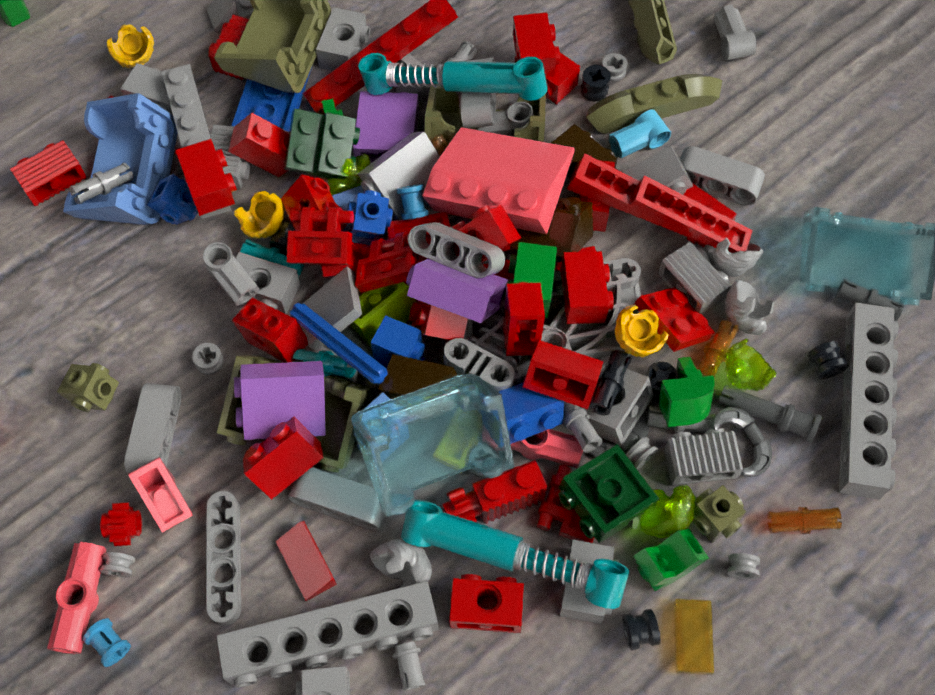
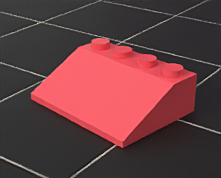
(498, 171)

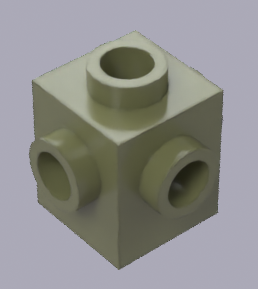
(88, 387)
(718, 513)

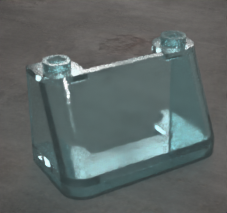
(868, 252)
(432, 438)

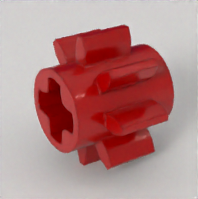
(462, 504)
(121, 524)

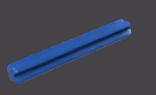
(339, 343)

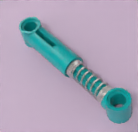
(522, 78)
(429, 526)

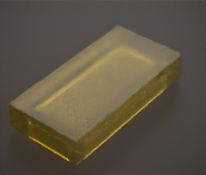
(693, 637)

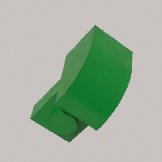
(688, 397)
(670, 559)

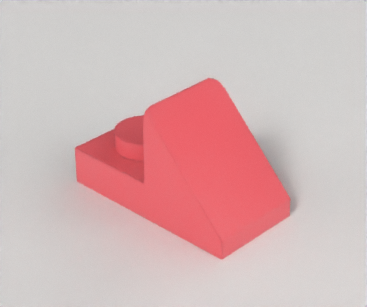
(160, 494)

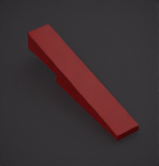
(656, 204)

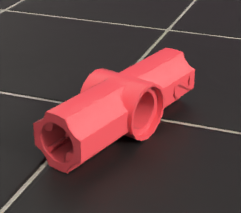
(554, 447)
(72, 620)

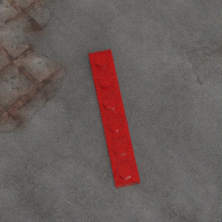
(393, 45)

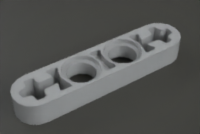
(219, 557)

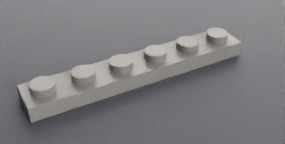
(187, 110)

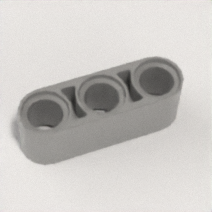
(478, 108)
(722, 175)
(442, 249)
(153, 425)
(338, 498)

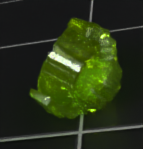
(353, 180)
(747, 368)
(669, 513)

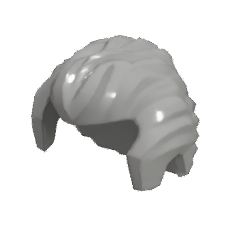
(733, 263)
(745, 310)
(402, 562)

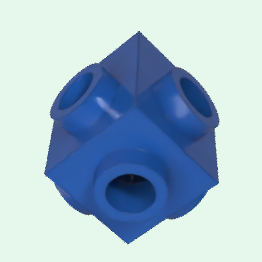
(173, 200)
(370, 215)

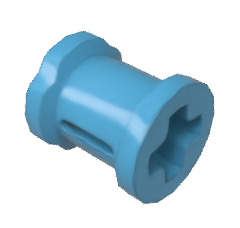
(412, 201)
(106, 642)

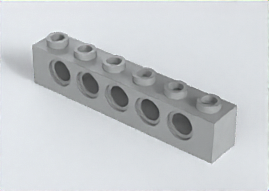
(855, 473)
(237, 646)

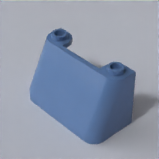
(130, 133)

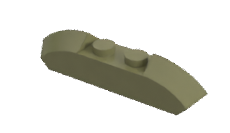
(653, 30)
(664, 96)

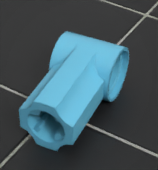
(644, 132)

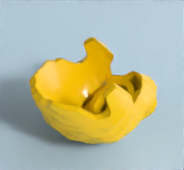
(131, 46)
(263, 216)
(638, 332)

